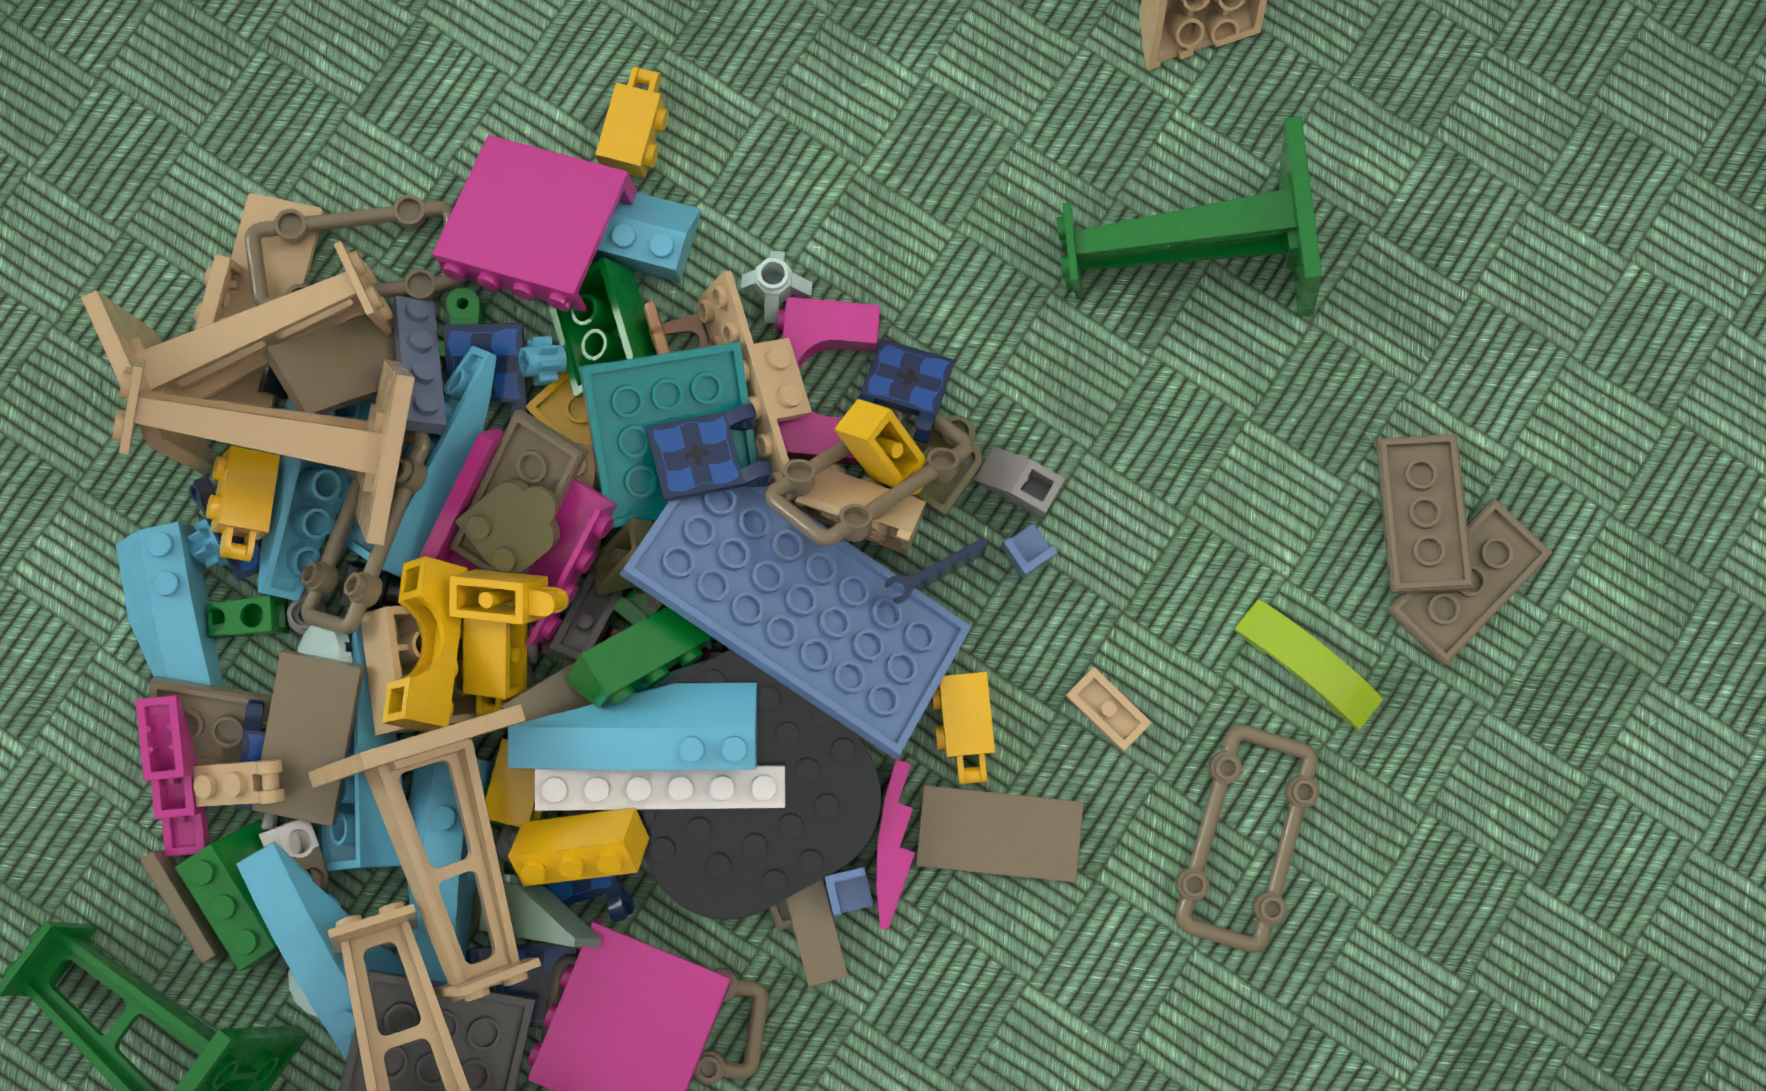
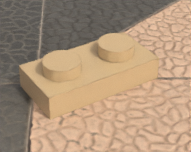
(1108, 709)

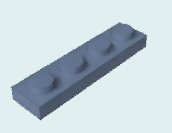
(419, 353)

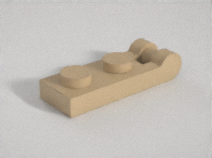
(238, 783)

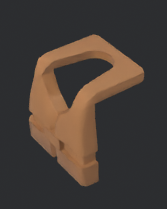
(683, 325)

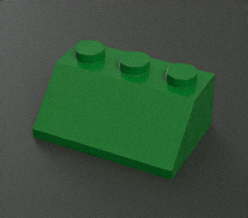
(610, 326)
(636, 657)
(225, 896)

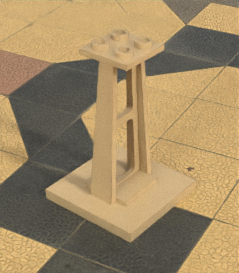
(231, 348)
(343, 442)
(383, 770)
(394, 926)

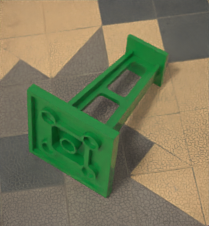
(1221, 230)
(227, 1058)

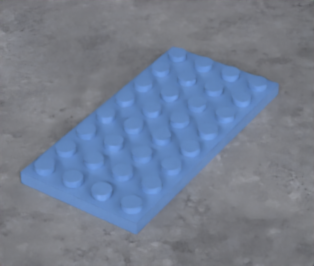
(801, 610)

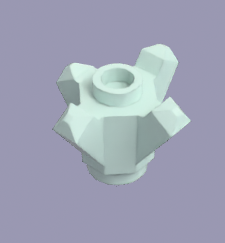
(775, 283)

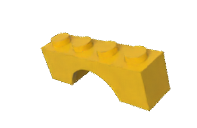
(425, 695)

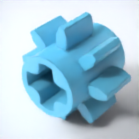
(542, 360)
(205, 546)

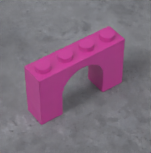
(816, 327)

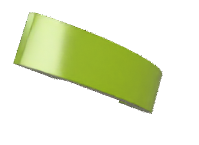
(1309, 662)

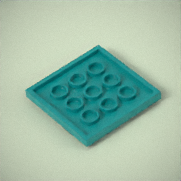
(651, 391)

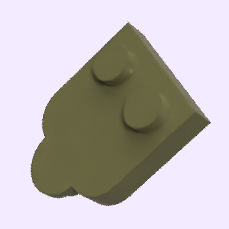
(942, 497)
(513, 525)

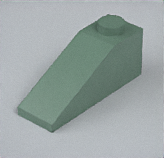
(543, 917)

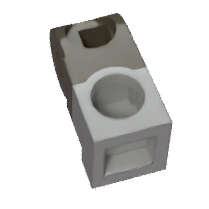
(302, 845)

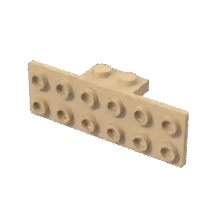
(230, 287)
(769, 368)

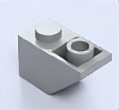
(1019, 481)

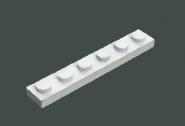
(659, 789)

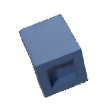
(1028, 551)
(848, 890)

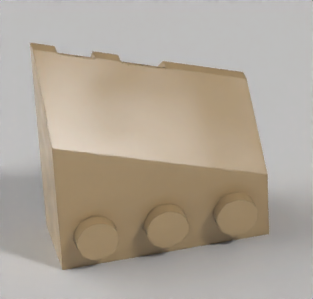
(1184, 26)
(836, 489)
(391, 652)

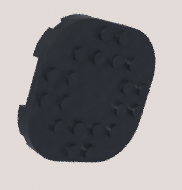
(752, 858)

